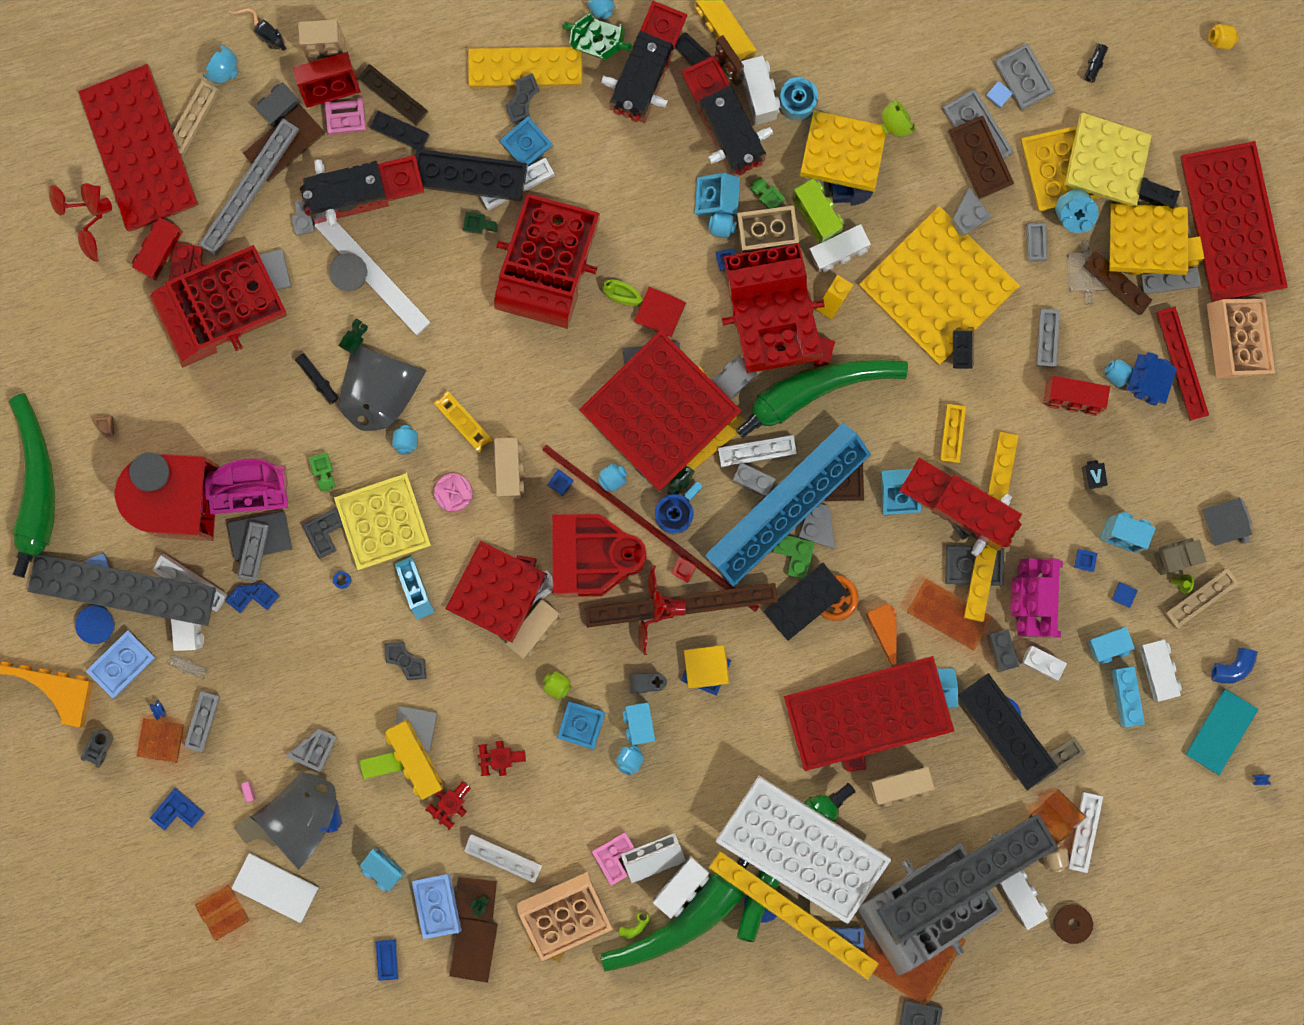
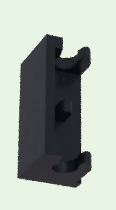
(1157, 194)
(963, 348)

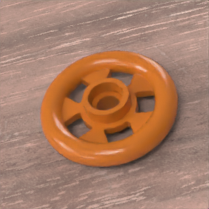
(851, 600)

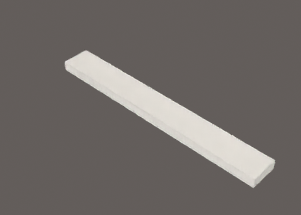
(377, 278)

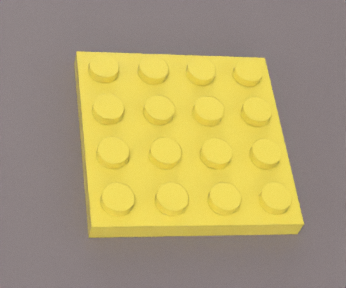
(1108, 159)
(382, 521)

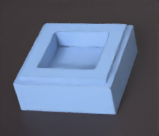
(999, 94)

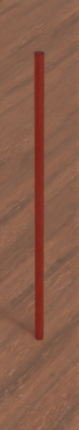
(640, 520)

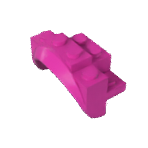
(247, 486)
(1036, 597)

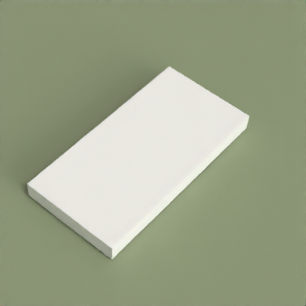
(275, 888)

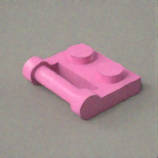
(345, 122)

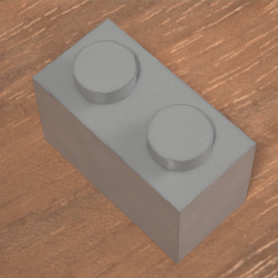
(753, 480)

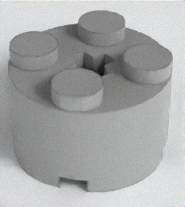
(733, 377)

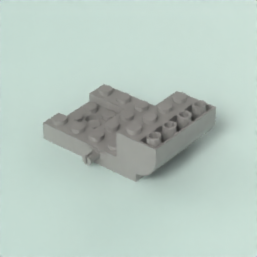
(937, 936)

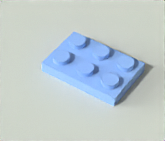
(120, 664)
(436, 906)

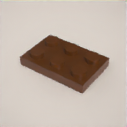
(729, 61)

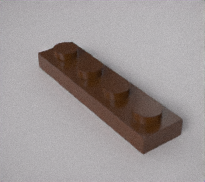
(1118, 283)

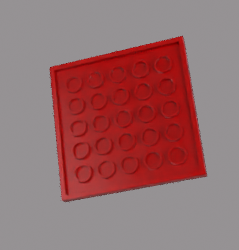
(660, 410)

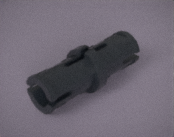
(1095, 63)

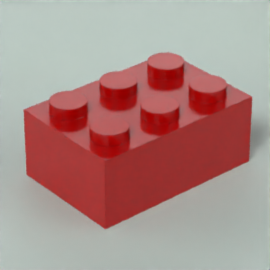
(326, 79)
(1076, 395)

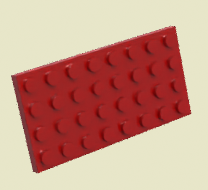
(138, 148)
(1233, 221)
(869, 713)

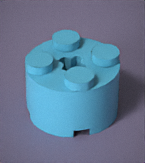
(803, 89)
(1077, 211)

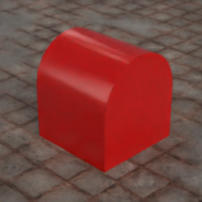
(177, 508)

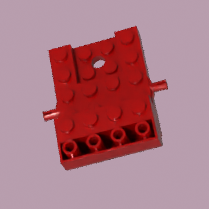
(546, 261)
(215, 304)
(772, 308)

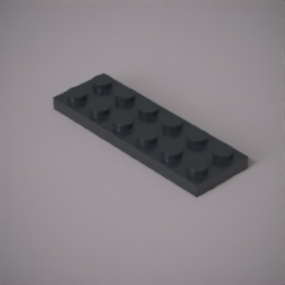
(471, 175)
(1007, 731)

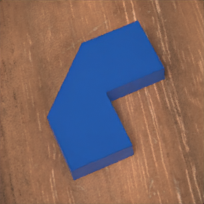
(244, 594)

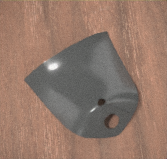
(381, 384)
(297, 820)

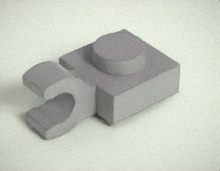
(302, 223)

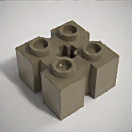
(1182, 556)

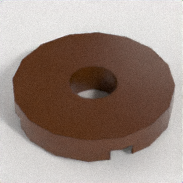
(1084, 928)

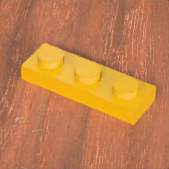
(952, 433)

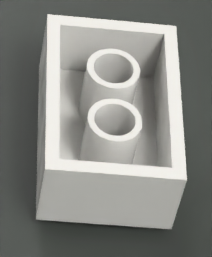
(760, 90)
(681, 887)

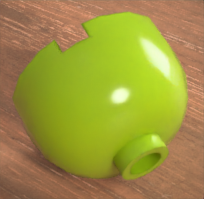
(897, 120)

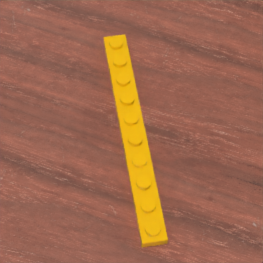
(985, 561)
(793, 915)

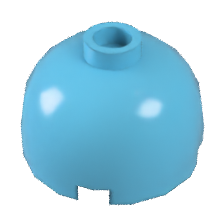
(222, 66)

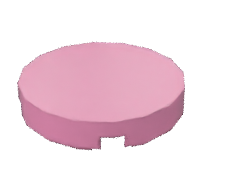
(453, 492)

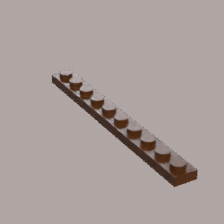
(694, 604)

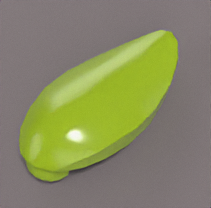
(621, 293)

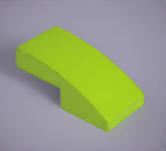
(379, 765)

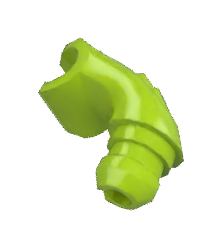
(634, 931)

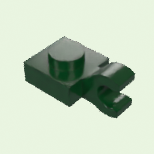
(476, 223)
(352, 340)
(681, 479)
(479, 905)

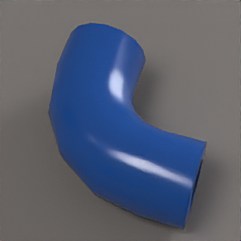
(1237, 670)

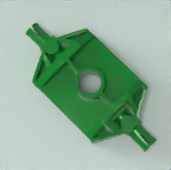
(589, 30)

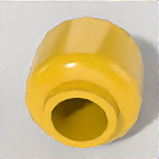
(1223, 36)

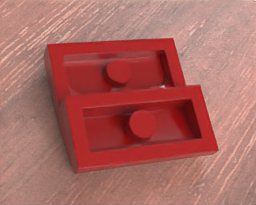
(660, 311)

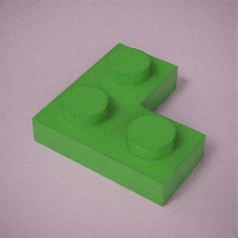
(800, 553)

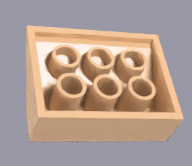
(1240, 338)
(564, 916)

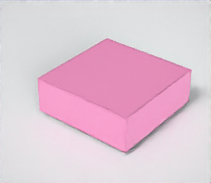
(248, 791)

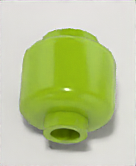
(556, 685)

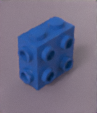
(1151, 379)

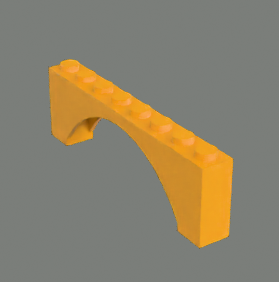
(67, 694)

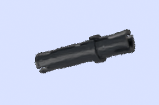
(322, 385)

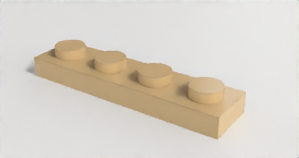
(194, 115)
(1201, 598)

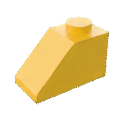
(835, 297)

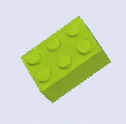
(817, 211)

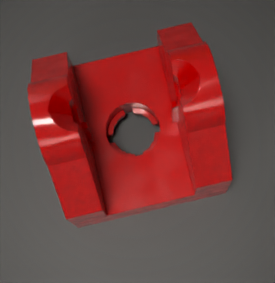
(592, 555)

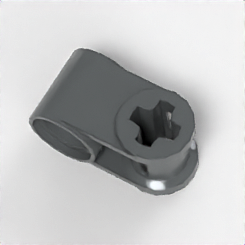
(644, 682)
(95, 751)

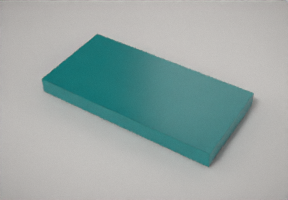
(1221, 731)

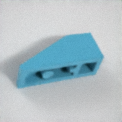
(414, 588)

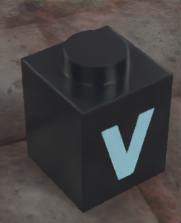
(1094, 475)

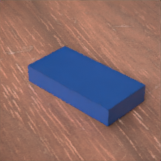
(387, 960)

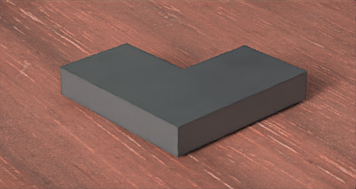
(319, 530)

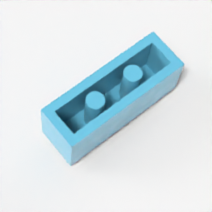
(1127, 697)

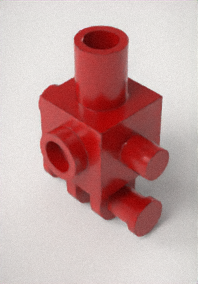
(500, 758)
(451, 803)

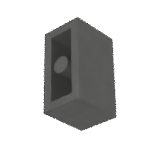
(277, 104)
(1003, 650)

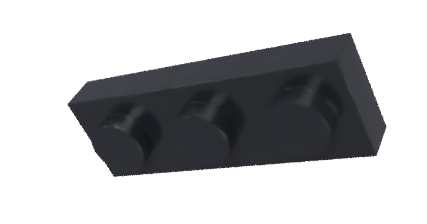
(399, 131)

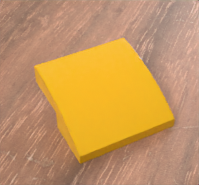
(706, 666)

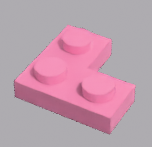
(609, 855)

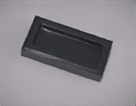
(691, 49)

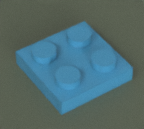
(526, 142)
(581, 725)

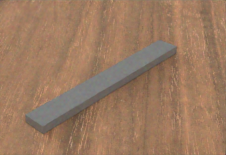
(249, 187)

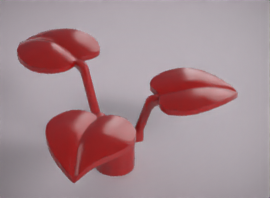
(96, 206)
(672, 608)

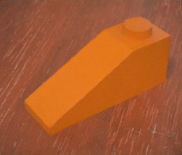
(884, 626)

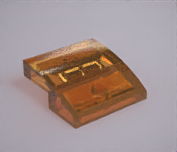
(160, 740)
(1059, 815)
(222, 912)

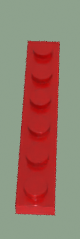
(1182, 360)

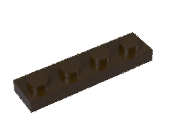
(392, 95)

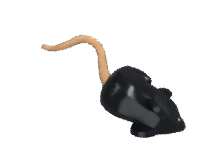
(266, 32)

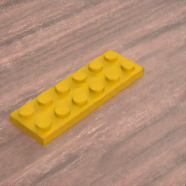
(504, 65)

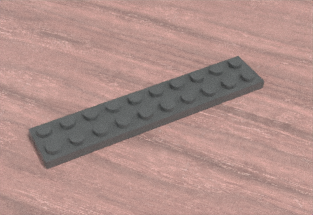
(122, 590)
(967, 879)

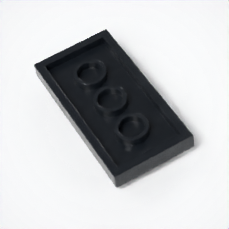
(805, 601)

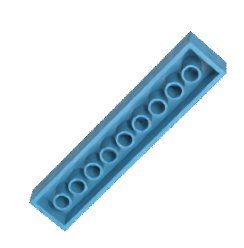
(788, 504)

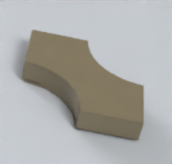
(251, 830)

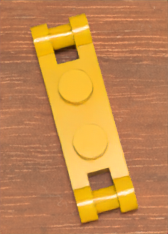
(463, 421)

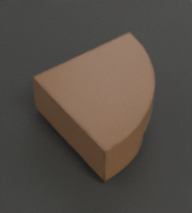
(104, 424)

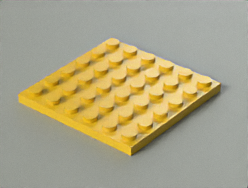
(938, 285)

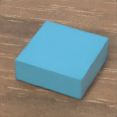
(693, 491)

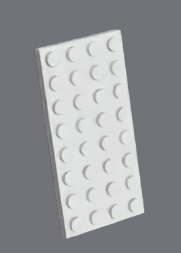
(803, 849)

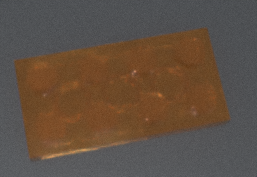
(946, 614)

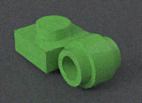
(771, 198)
(321, 467)

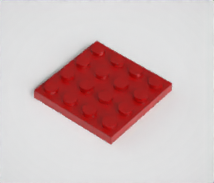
(496, 591)

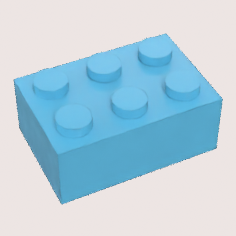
(1127, 532)

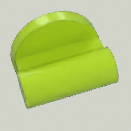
(1185, 583)

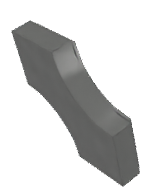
(525, 89)
(413, 668)

